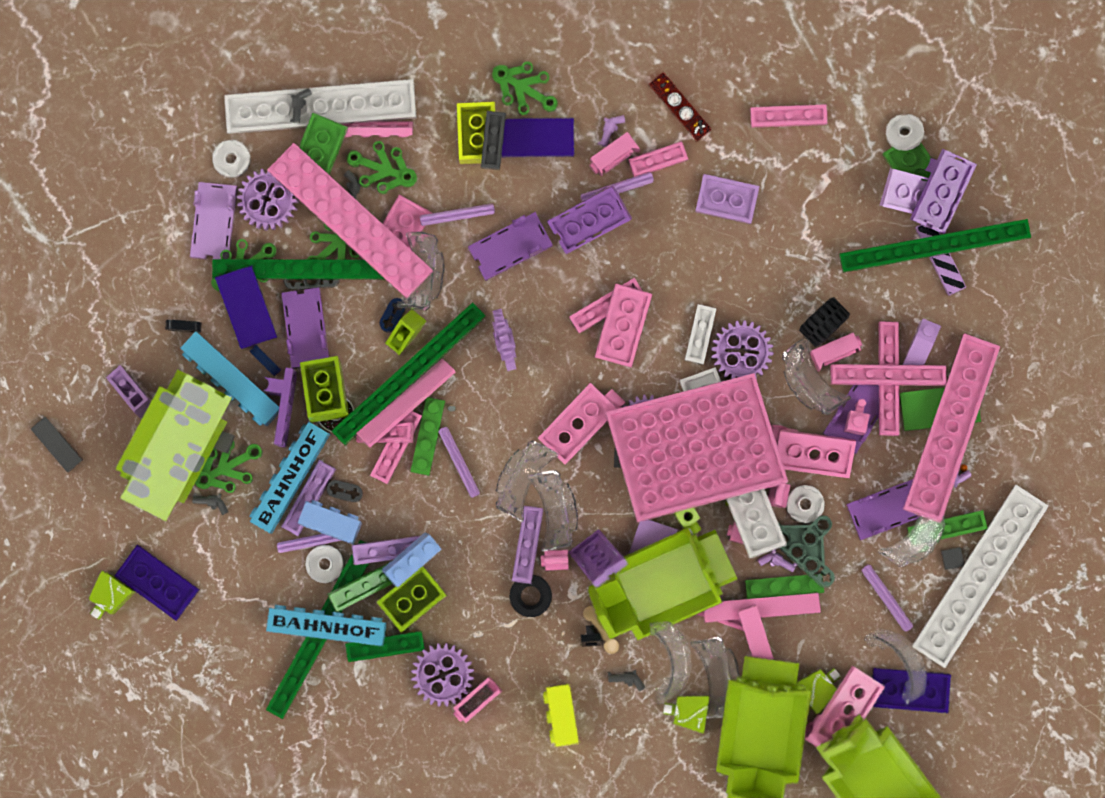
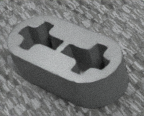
(346, 486)

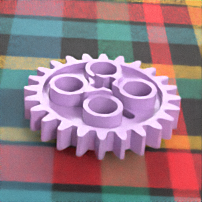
(251, 194)
(742, 333)
(504, 339)
(436, 658)

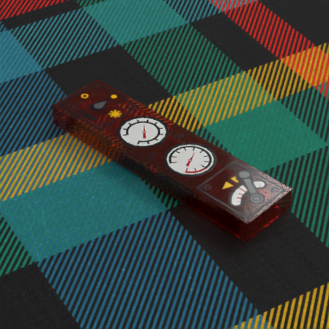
(680, 107)

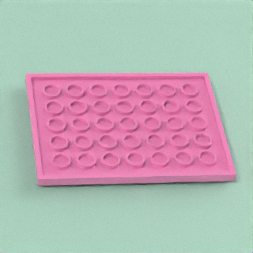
(696, 447)

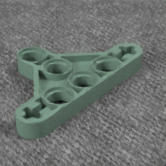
(812, 551)

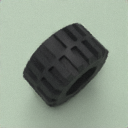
(824, 322)

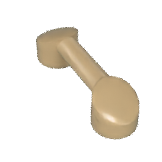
(611, 645)

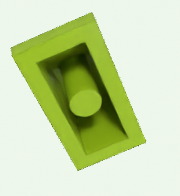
(405, 331)

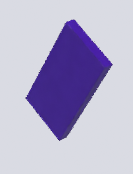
(538, 137)
(246, 306)
(157, 582)
(934, 699)

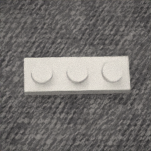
(700, 334)

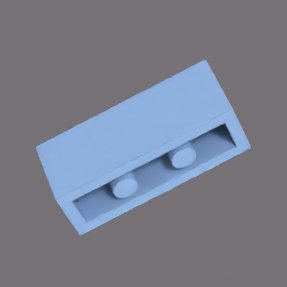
(330, 522)
(411, 559)

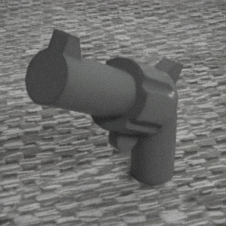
(297, 104)
(353, 185)
(211, 500)
(628, 678)

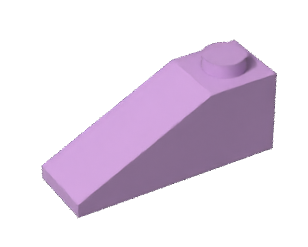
(922, 343)
(129, 391)

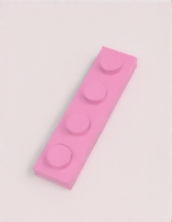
(788, 116)
(380, 128)
(597, 310)
(393, 453)

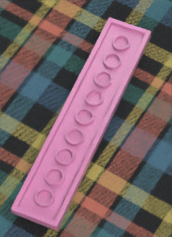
(350, 220)
(951, 428)

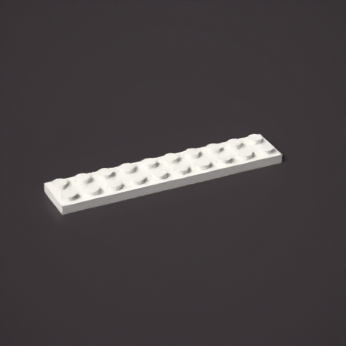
(338, 103)
(751, 510)
(980, 576)

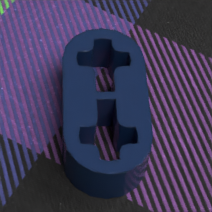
(388, 313)
(265, 360)

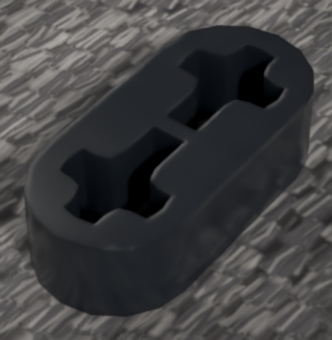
(183, 326)

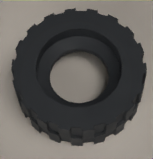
(534, 610)

